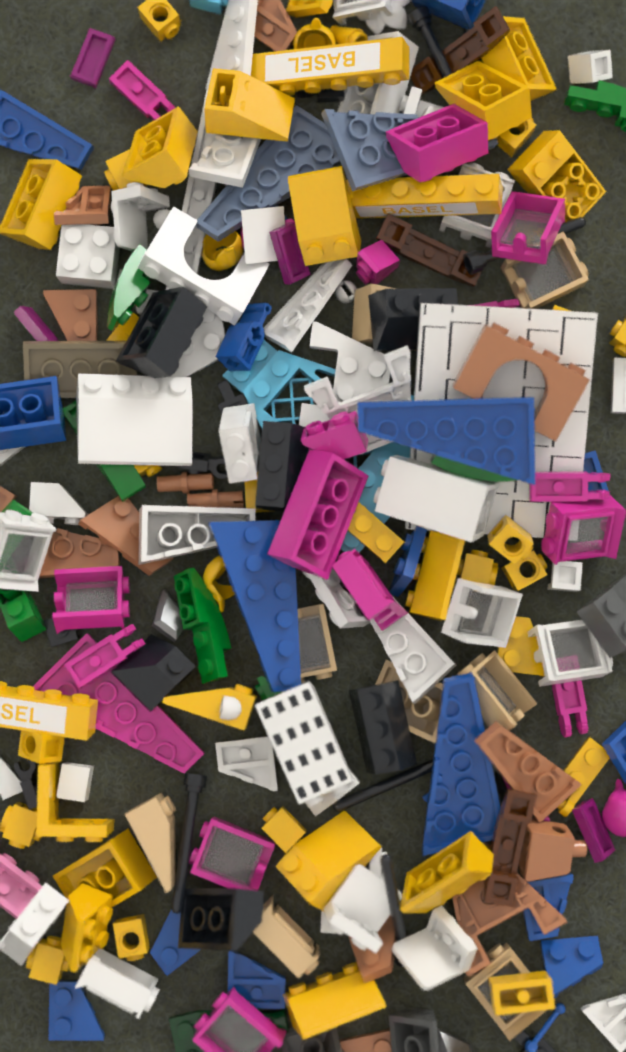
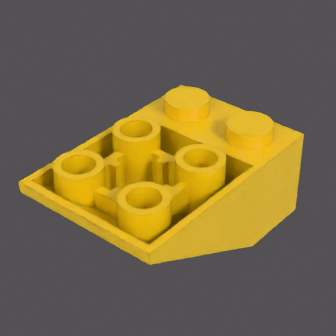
(246, 107)
(556, 170)

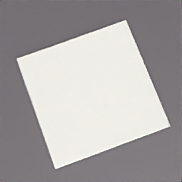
(256, 235)

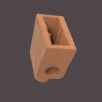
(548, 850)

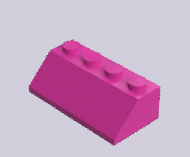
(318, 513)

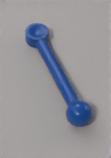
(531, 1046)

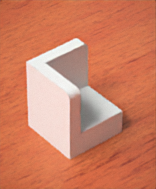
(590, 66)
(566, 576)
(75, 781)

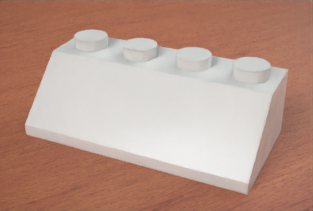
(380, 96)

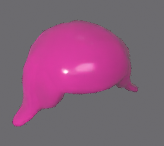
(615, 811)

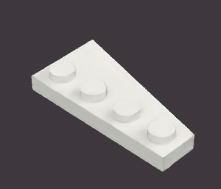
(236, 38)
(301, 310)
(338, 601)

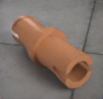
(185, 482)
(229, 499)

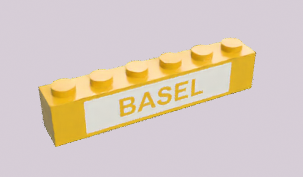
(334, 66)
(434, 197)
(47, 711)

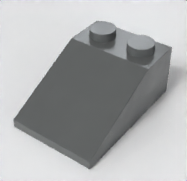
(607, 617)

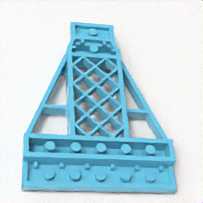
(266, 381)

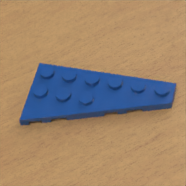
(475, 432)
(264, 595)
(462, 777)

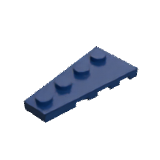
(38, 136)

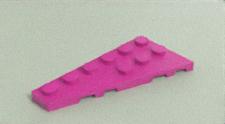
(124, 716)

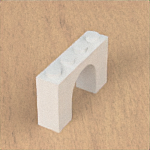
(167, 264)

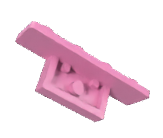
(16, 887)

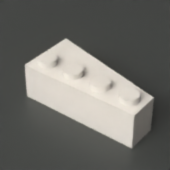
(181, 529)

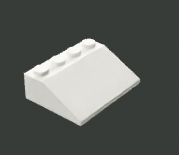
(134, 420)

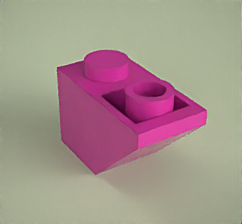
(376, 263)
(336, 435)

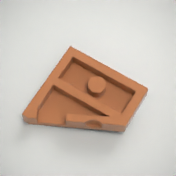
(377, 964)

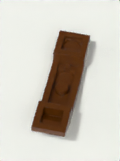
(464, 51)
(424, 250)
(507, 845)

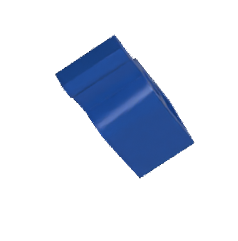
(244, 339)

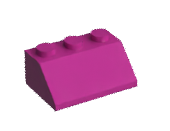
(439, 142)

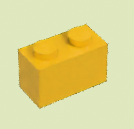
(521, 993)

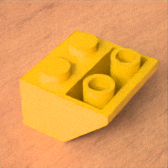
(85, 925)

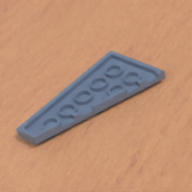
(364, 145)
(267, 184)

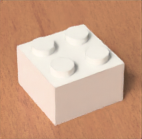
(87, 256)

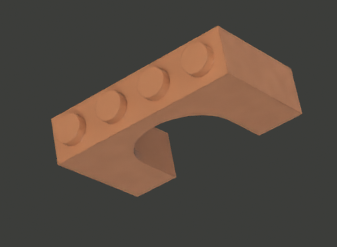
(562, 383)

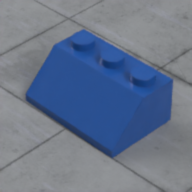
(31, 413)

